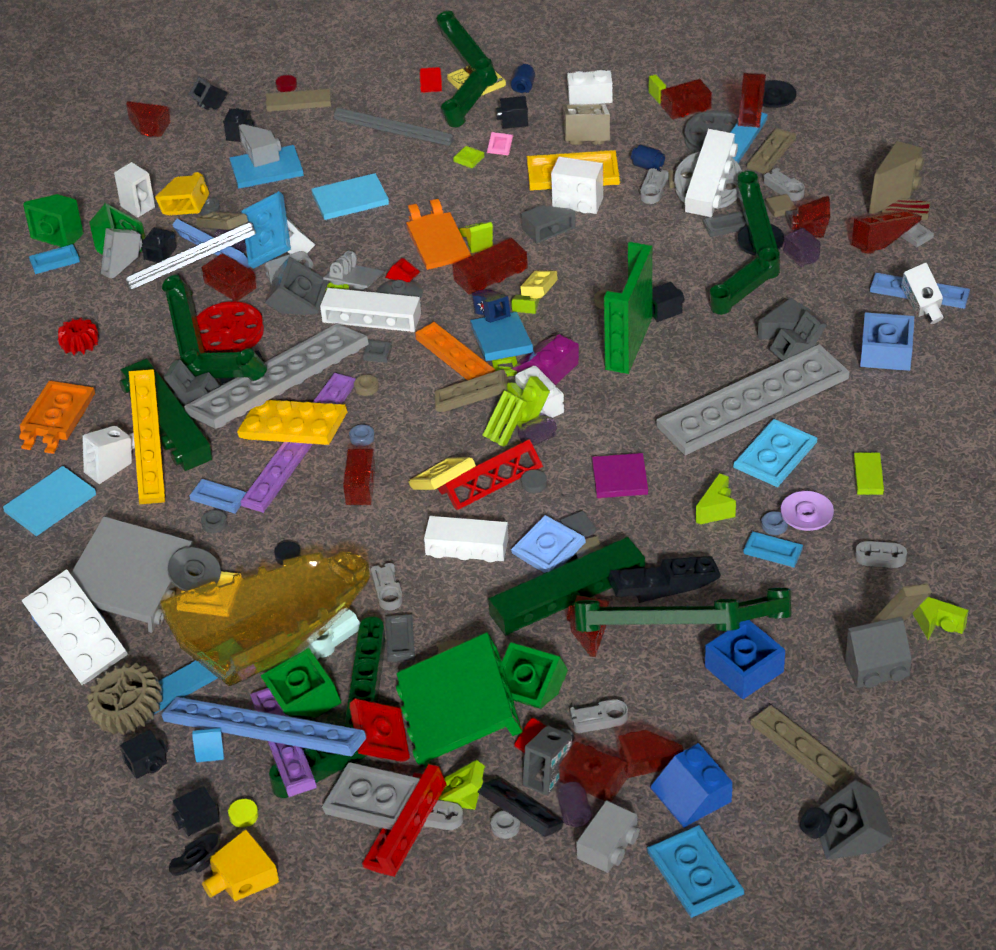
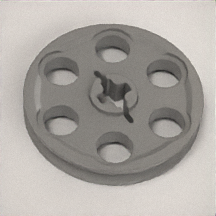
(689, 164)

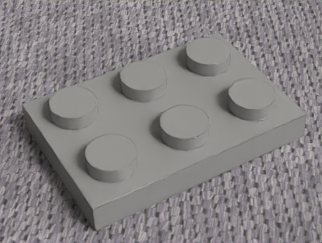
(370, 795)

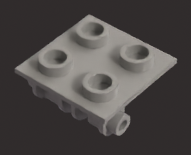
(347, 272)

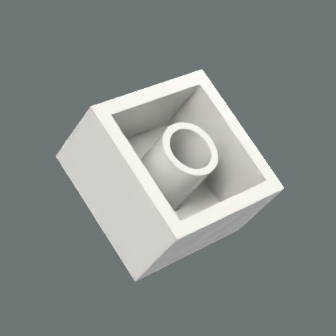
(577, 185)

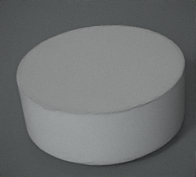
(504, 825)

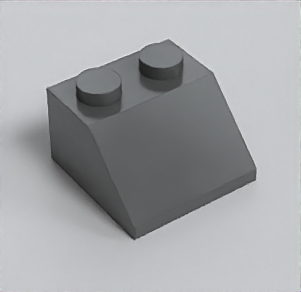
(296, 289)
(878, 652)
(856, 822)

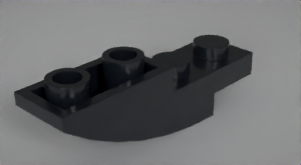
(671, 578)

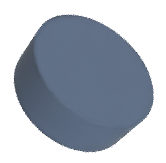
(361, 435)
(774, 523)

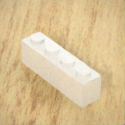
(710, 173)
(371, 309)

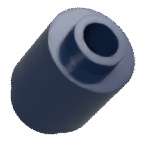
(523, 78)
(647, 157)

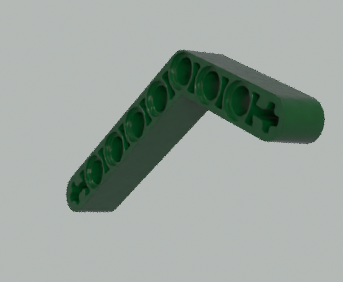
(364, 686)

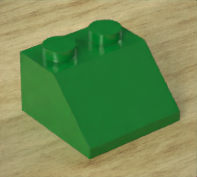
(114, 219)
(54, 220)
(533, 675)
(302, 686)

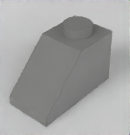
(259, 145)
(119, 250)

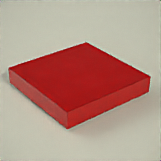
(382, 728)

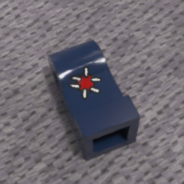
(488, 304)

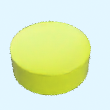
(243, 813)

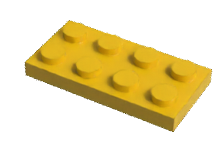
(541, 167)
(293, 422)

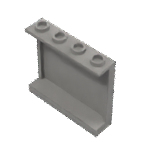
(127, 570)

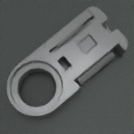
(653, 184)
(783, 184)
(273, 265)
(386, 585)
(597, 716)

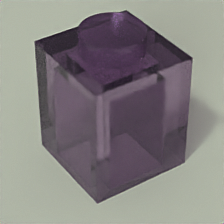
(802, 247)

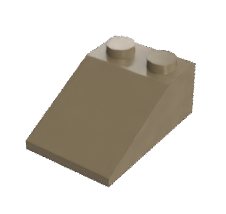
(586, 123)
(897, 176)

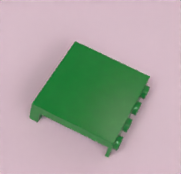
(629, 312)
(456, 699)

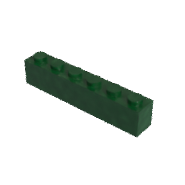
(176, 427)
(559, 588)

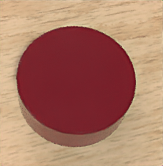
(286, 83)

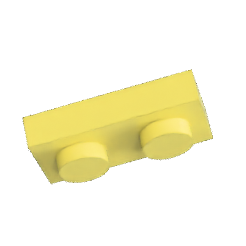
(538, 284)

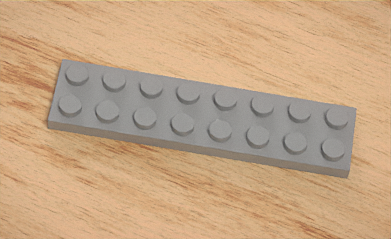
(282, 373)
(752, 399)

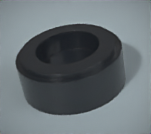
(286, 551)
(815, 822)

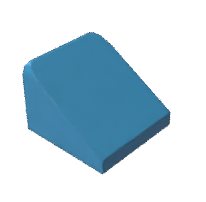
(208, 745)

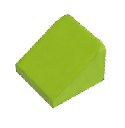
(524, 304)

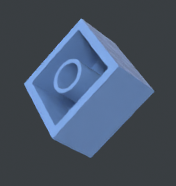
(887, 341)

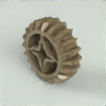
(120, 692)

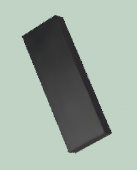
(521, 807)

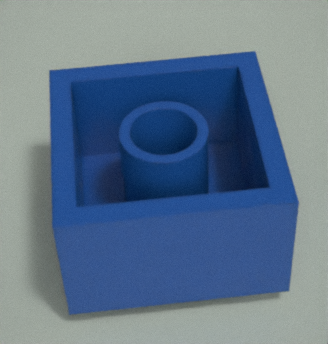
(744, 659)

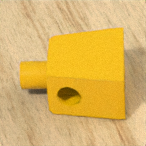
(183, 195)
(240, 869)

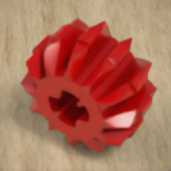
(77, 336)

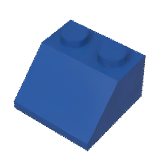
(692, 786)

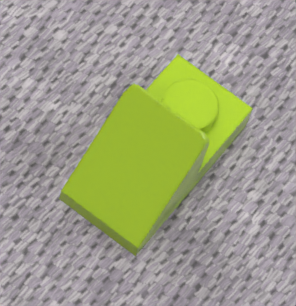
(478, 236)
(716, 502)
(939, 613)
(464, 785)

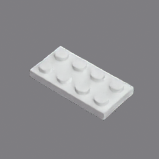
(74, 627)

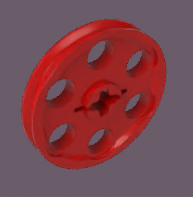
(230, 327)

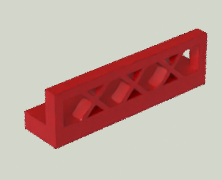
(483, 468)
(394, 844)

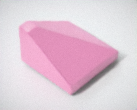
(500, 143)

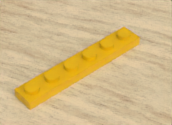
(146, 437)

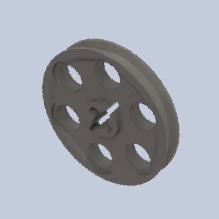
(696, 124)

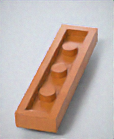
(453, 352)

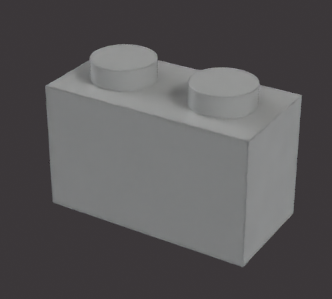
(607, 837)

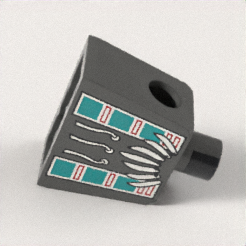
(550, 748)

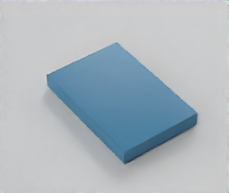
(285, 168)
(271, 230)
(502, 337)
(695, 871)

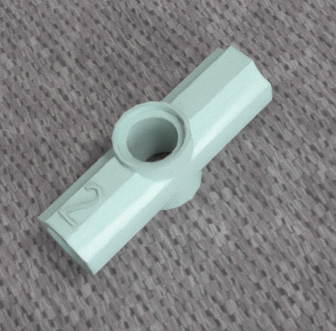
(337, 633)

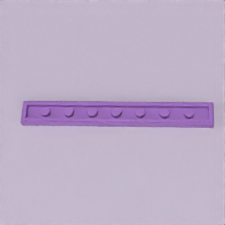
(289, 453)

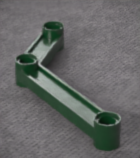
(481, 66)
(767, 259)
(190, 343)
(725, 613)

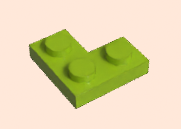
(534, 394)

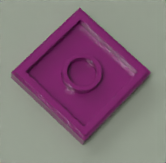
(620, 475)

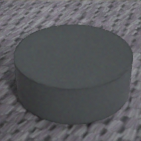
(210, 206)
(534, 481)
(214, 521)

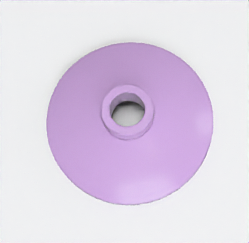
(807, 510)

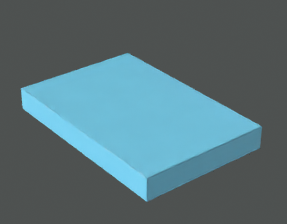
(350, 196)
(775, 452)
(49, 500)

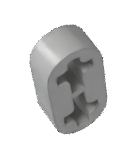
(881, 554)
(437, 816)

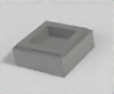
(918, 235)

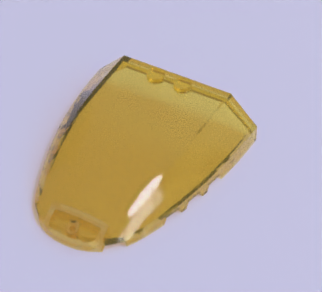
(266, 616)

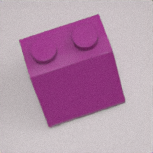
(553, 357)

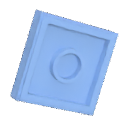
(548, 545)

